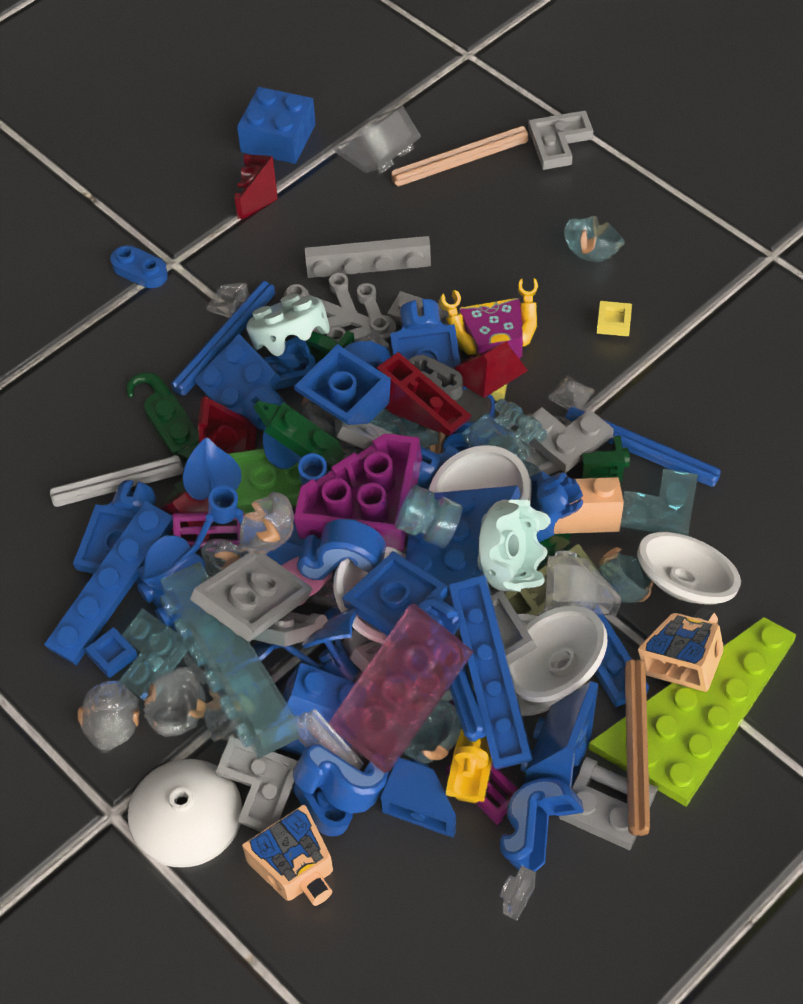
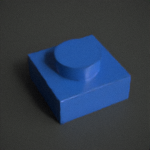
(111, 652)

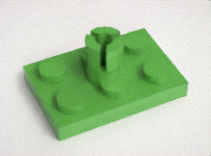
(262, 478)

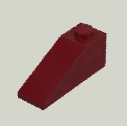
(420, 399)

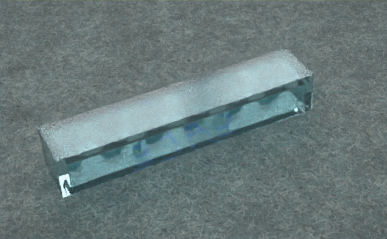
(231, 667)

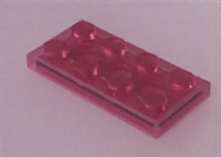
(400, 687)

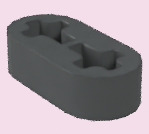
(440, 375)

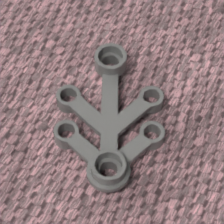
(346, 312)

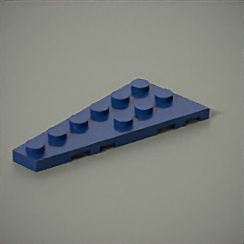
(460, 556)

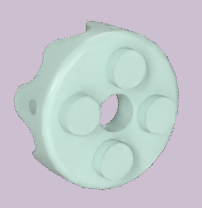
(290, 317)
(510, 545)

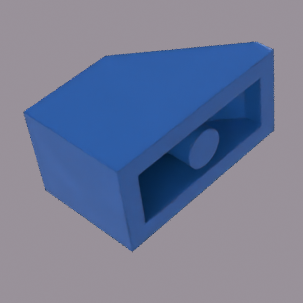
(418, 797)

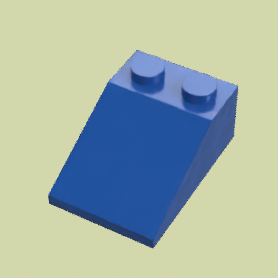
(563, 737)

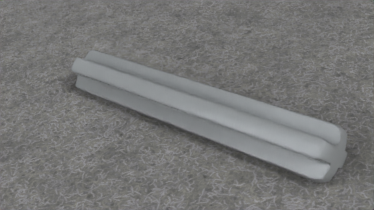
(109, 482)

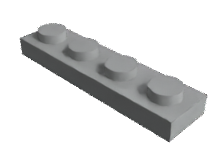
(368, 256)

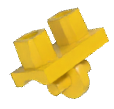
(469, 770)

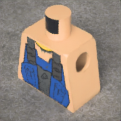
(684, 650)
(292, 857)

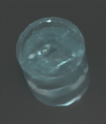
(428, 516)

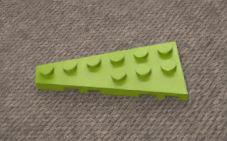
(694, 726)

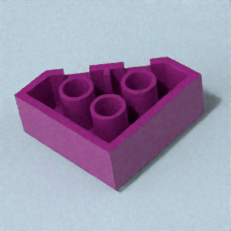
(364, 489)

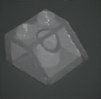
(380, 141)
(578, 583)

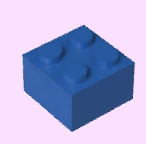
(276, 124)

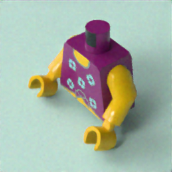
(493, 323)

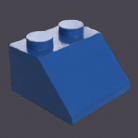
(346, 387)
(314, 689)

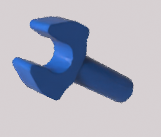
(293, 346)

